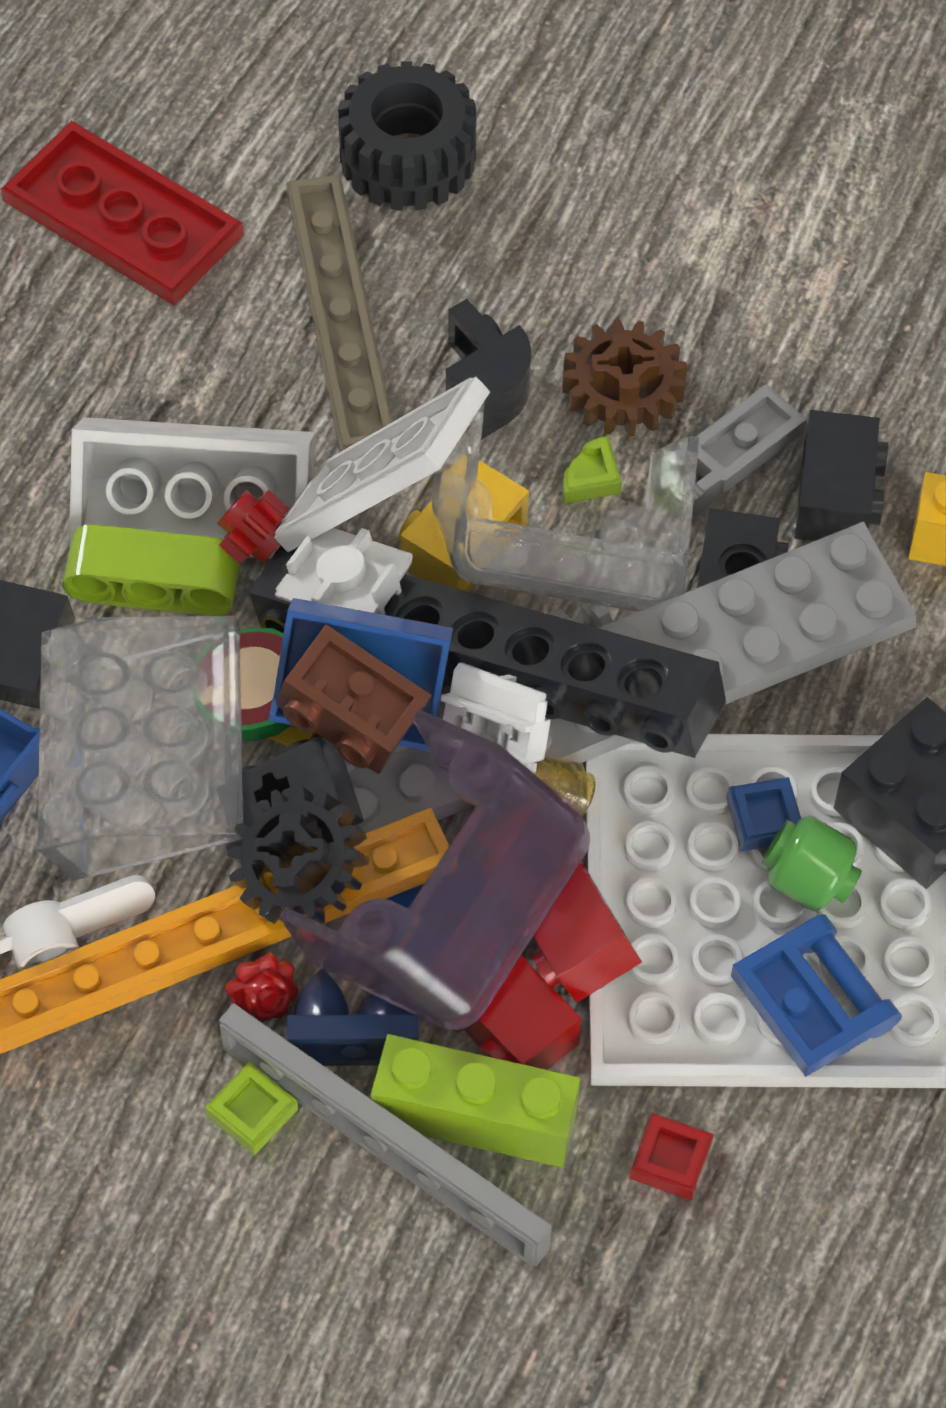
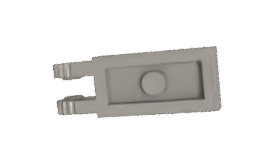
(743, 442)

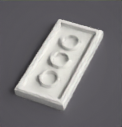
(382, 463)

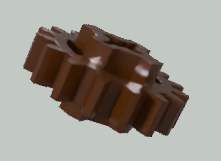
(624, 377)

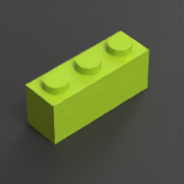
(478, 1100)

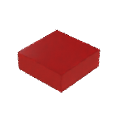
(671, 1156)

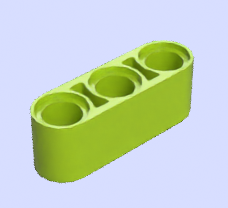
(150, 570)

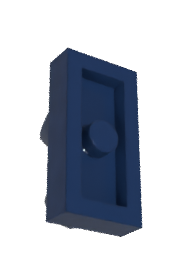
(334, 1037)

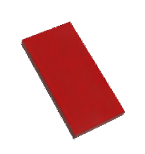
(122, 212)

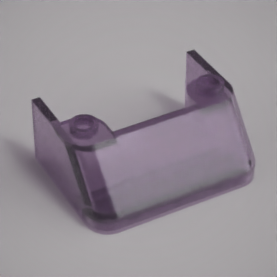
(479, 902)

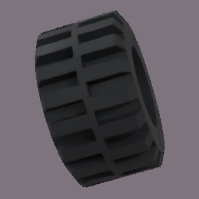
(407, 102)

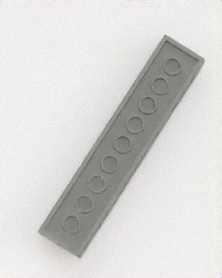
(754, 622)

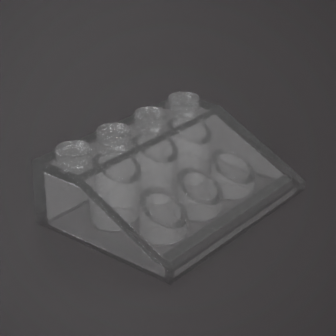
(138, 740)

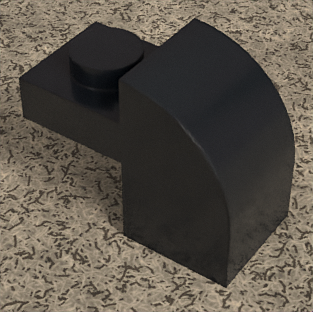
(493, 358)

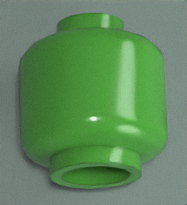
(812, 863)

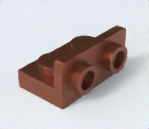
(350, 700)

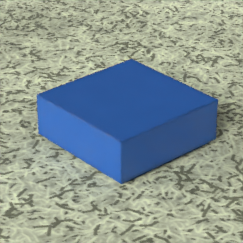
(761, 810)

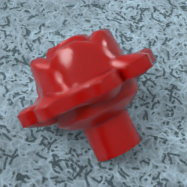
(263, 987)

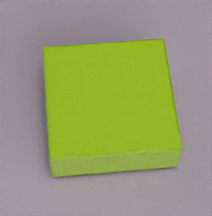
(251, 1108)

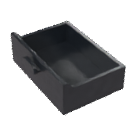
(23, 618)

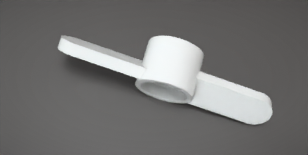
(51, 927)

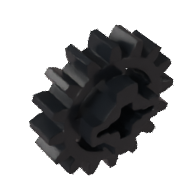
(282, 835)

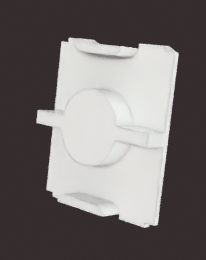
(345, 571)
(499, 712)

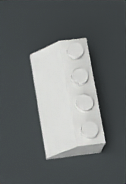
(180, 473)

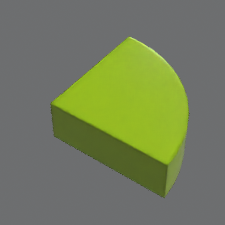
(592, 473)

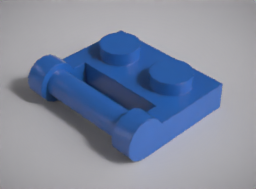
(799, 1004)

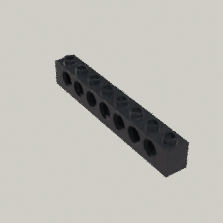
(586, 671)

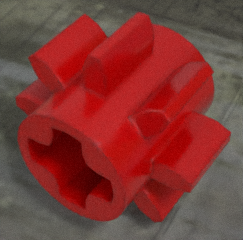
(252, 526)

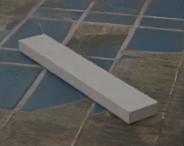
(387, 1137)

